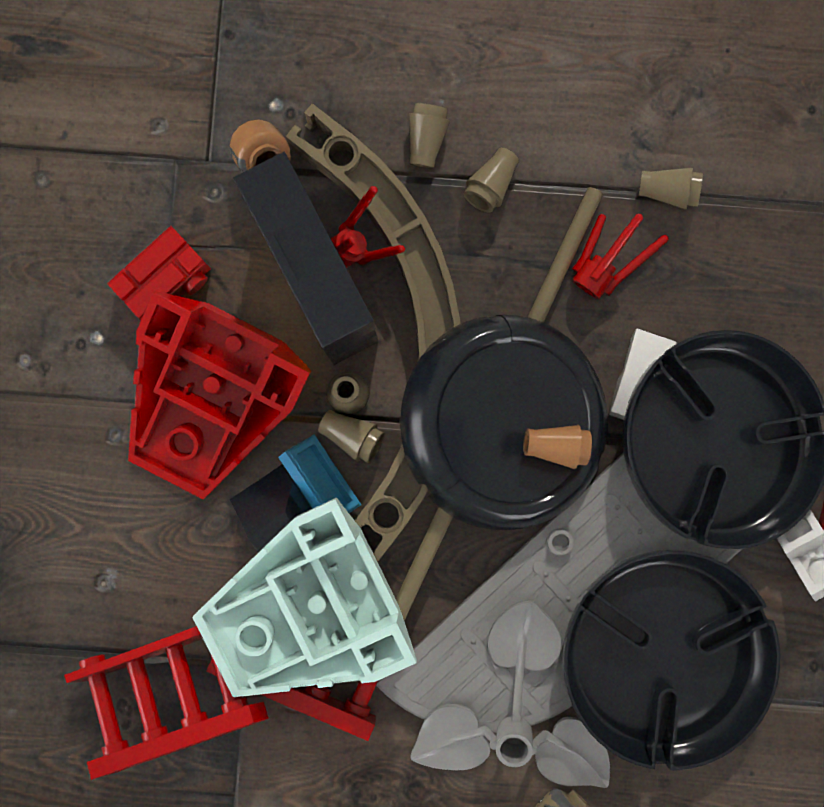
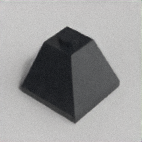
(269, 506)

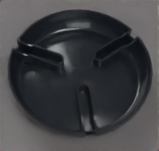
(471, 412)
(726, 439)
(671, 659)

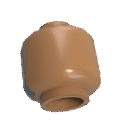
(256, 143)

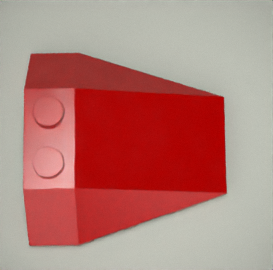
(206, 391)

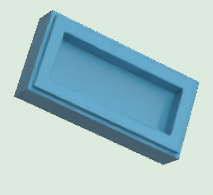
(317, 475)

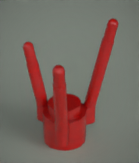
(352, 244)
(596, 274)

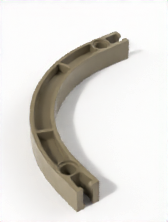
(422, 268)

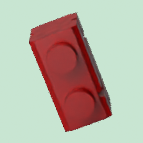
(165, 267)

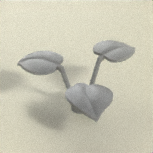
(452, 734)

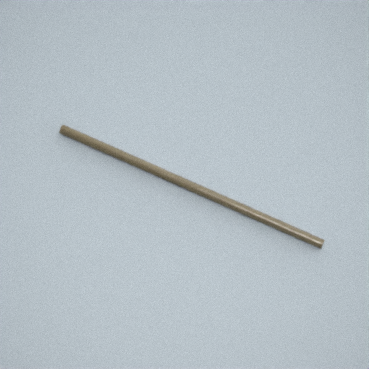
(539, 312)

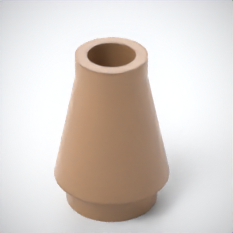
(559, 445)

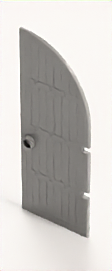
(553, 571)

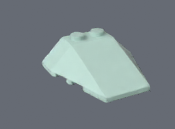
(307, 611)

